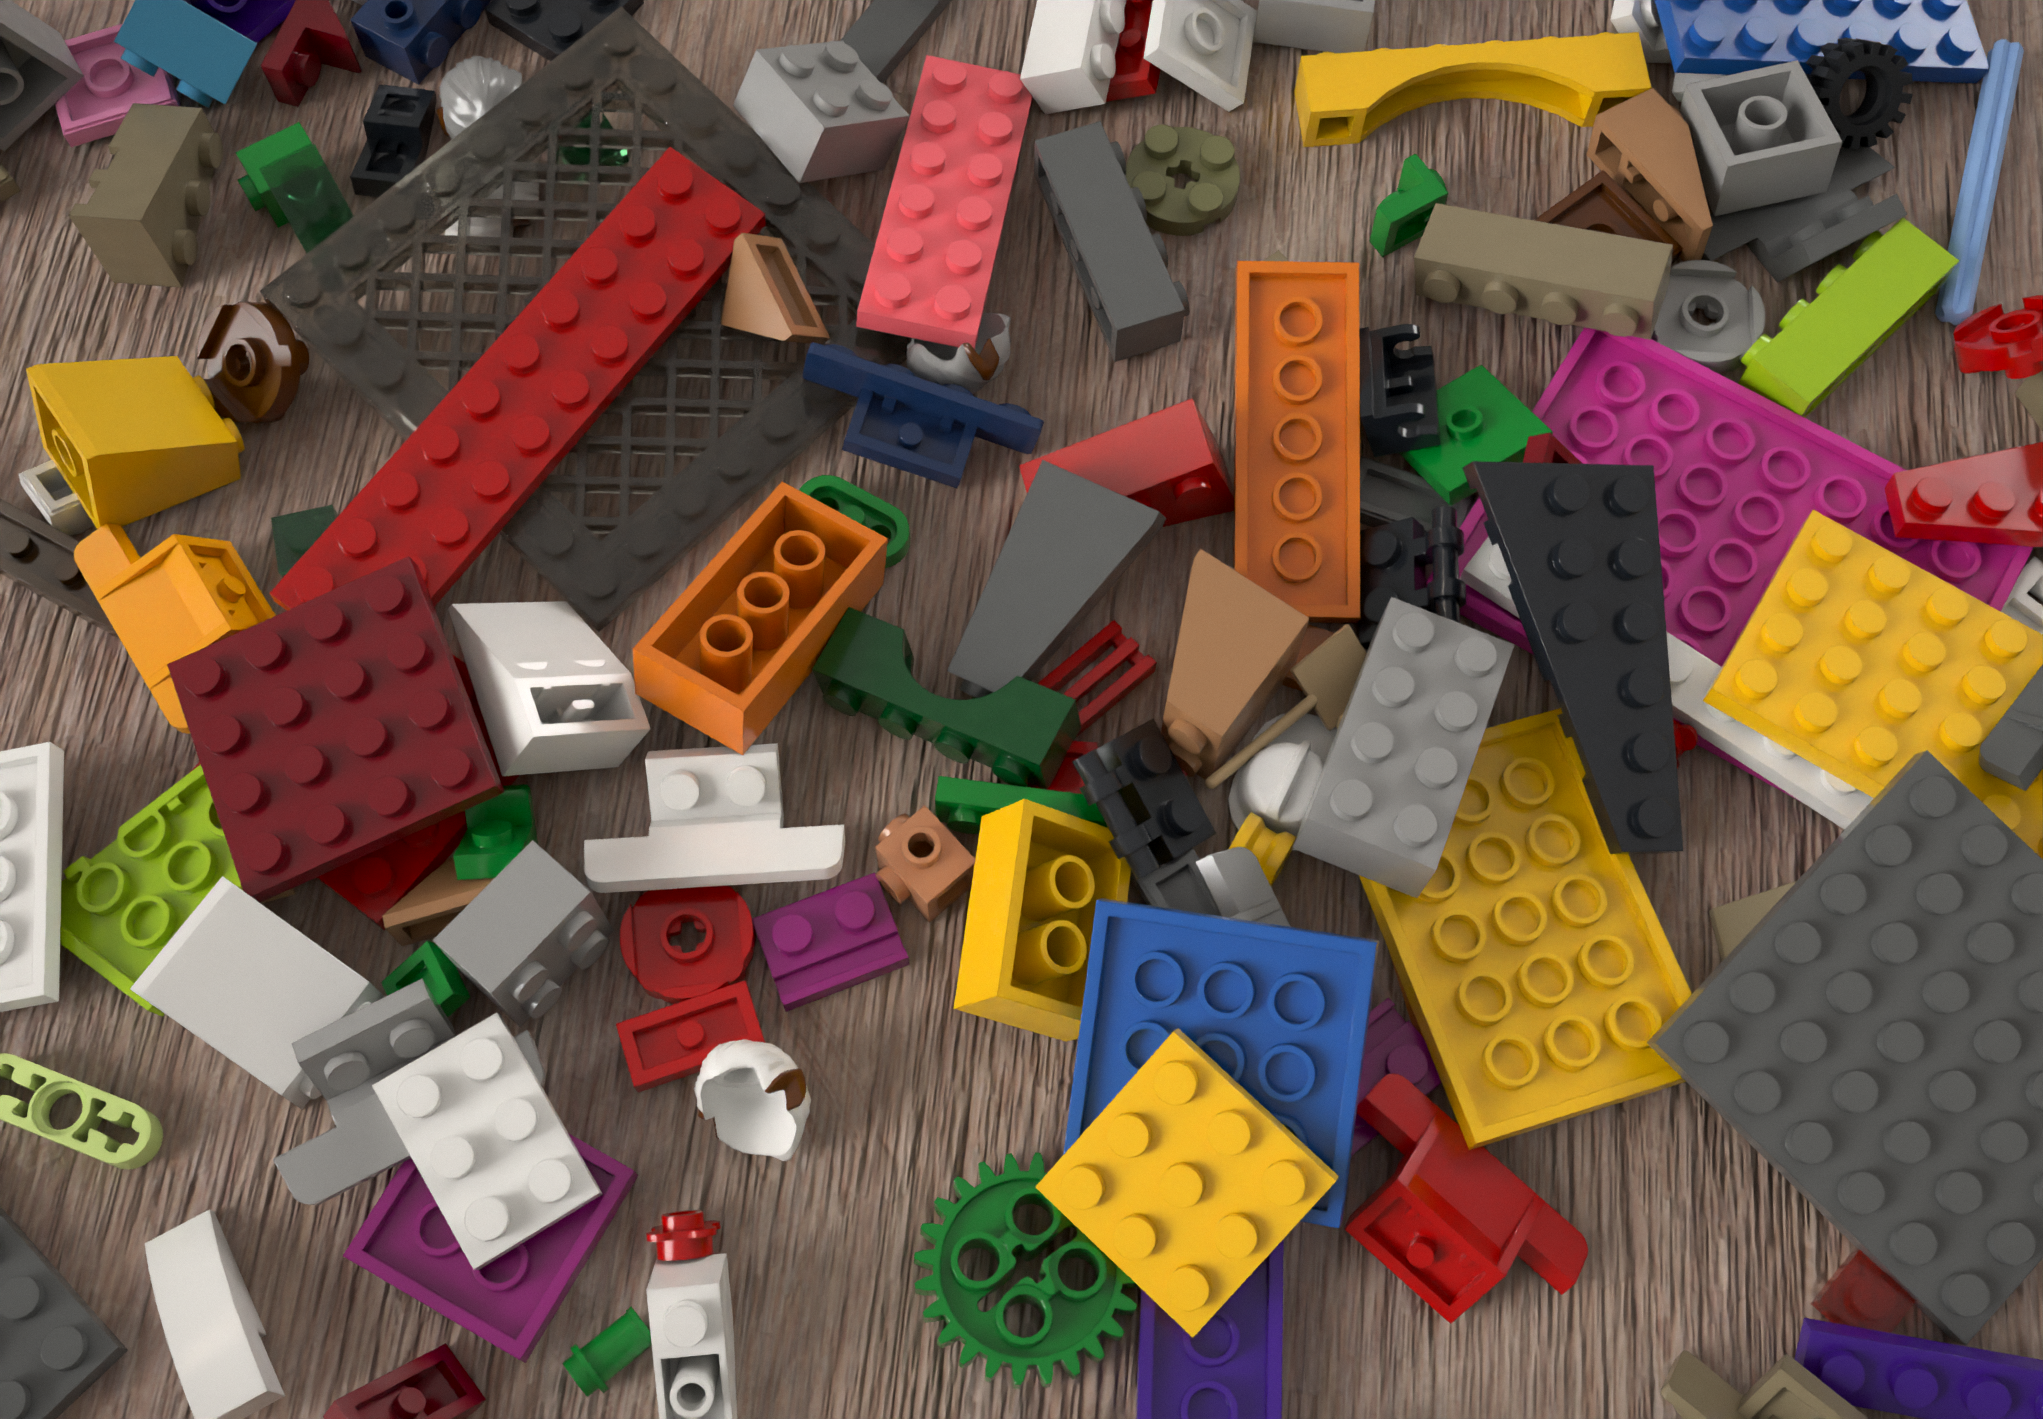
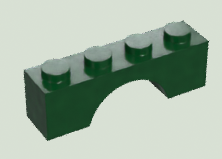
(1014, 731)

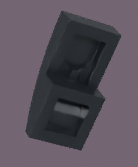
(397, 138)

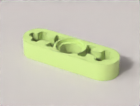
(51, 1086)

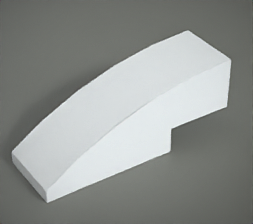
(210, 1321)

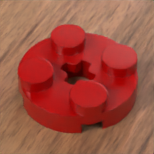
(2002, 341)
(715, 963)

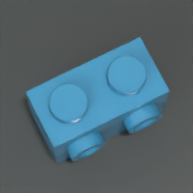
(187, 45)

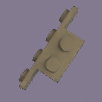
(1781, 1393)

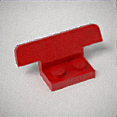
(1454, 1213)

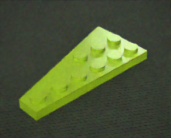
(145, 884)

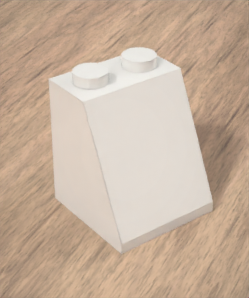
(252, 987)

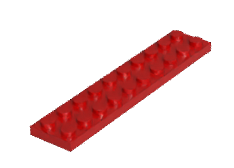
(536, 386)

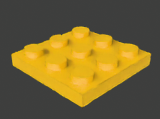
(1186, 1182)

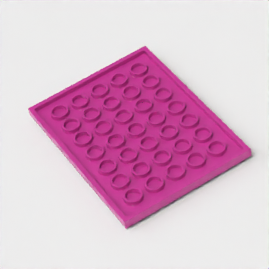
(1728, 488)

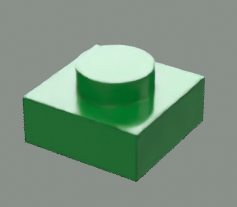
(437, 973)

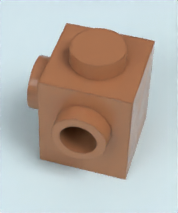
(923, 863)

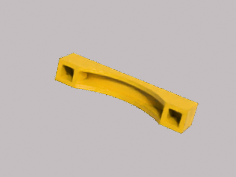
(1576, 77)

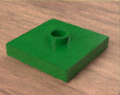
(1476, 423)

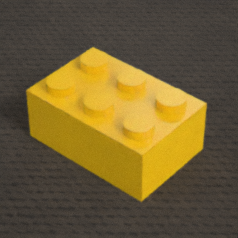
(1035, 917)

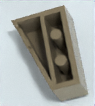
(151, 195)

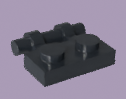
(1395, 563)
(1143, 799)

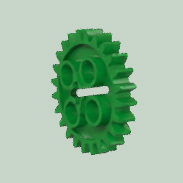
(1069, 1316)

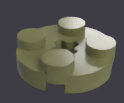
(1189, 152)

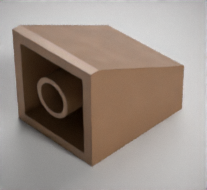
(1226, 664)

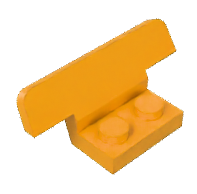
(169, 600)

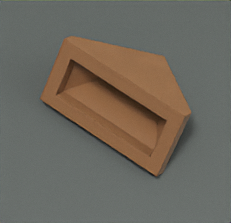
(768, 293)
(431, 905)

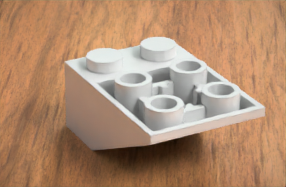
(548, 687)

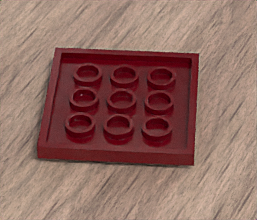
(333, 730)

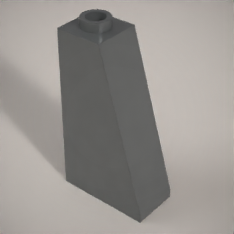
(1050, 575)

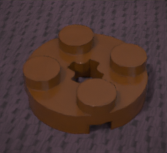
(275, 357)

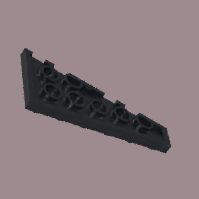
(1594, 614)

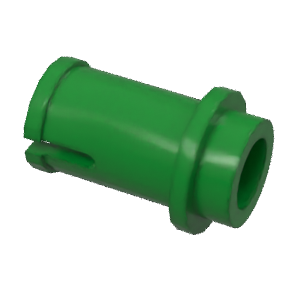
(608, 1353)

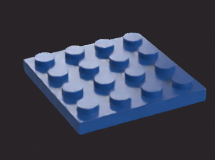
(1259, 998)

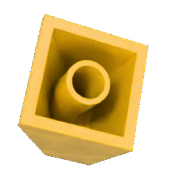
(133, 434)

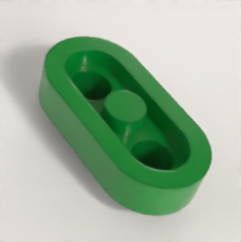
(865, 510)

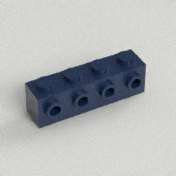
(413, 34)

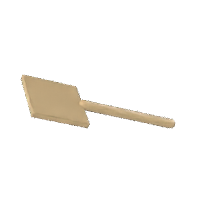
(1326, 680)

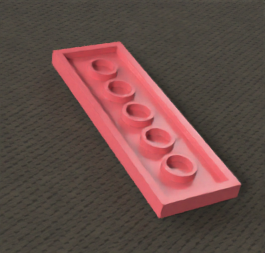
(947, 204)

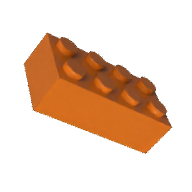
(758, 617)

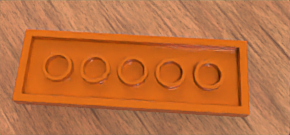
(1298, 434)

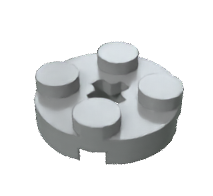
(1736, 310)

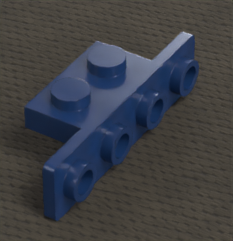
(913, 420)

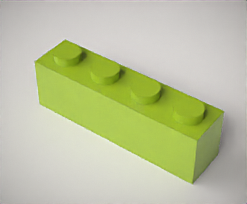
(1849, 318)

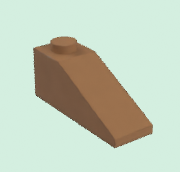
(1654, 160)

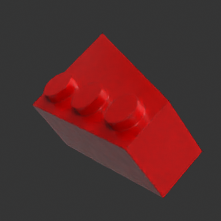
(1156, 460)

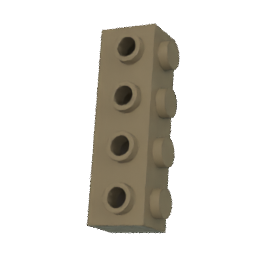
(1543, 270)

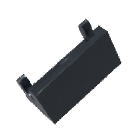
(1397, 391)

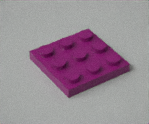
(509, 1298)

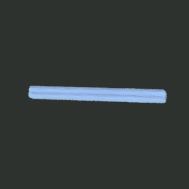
(1980, 181)

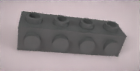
(1110, 241)

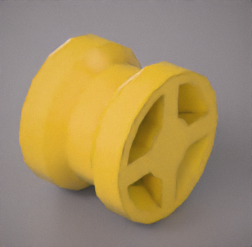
(1268, 846)

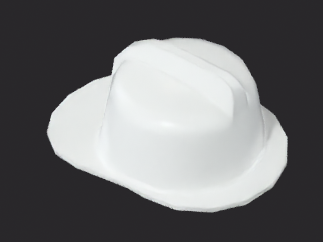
(1282, 776)

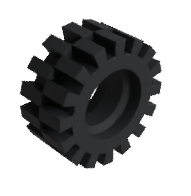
(1882, 93)

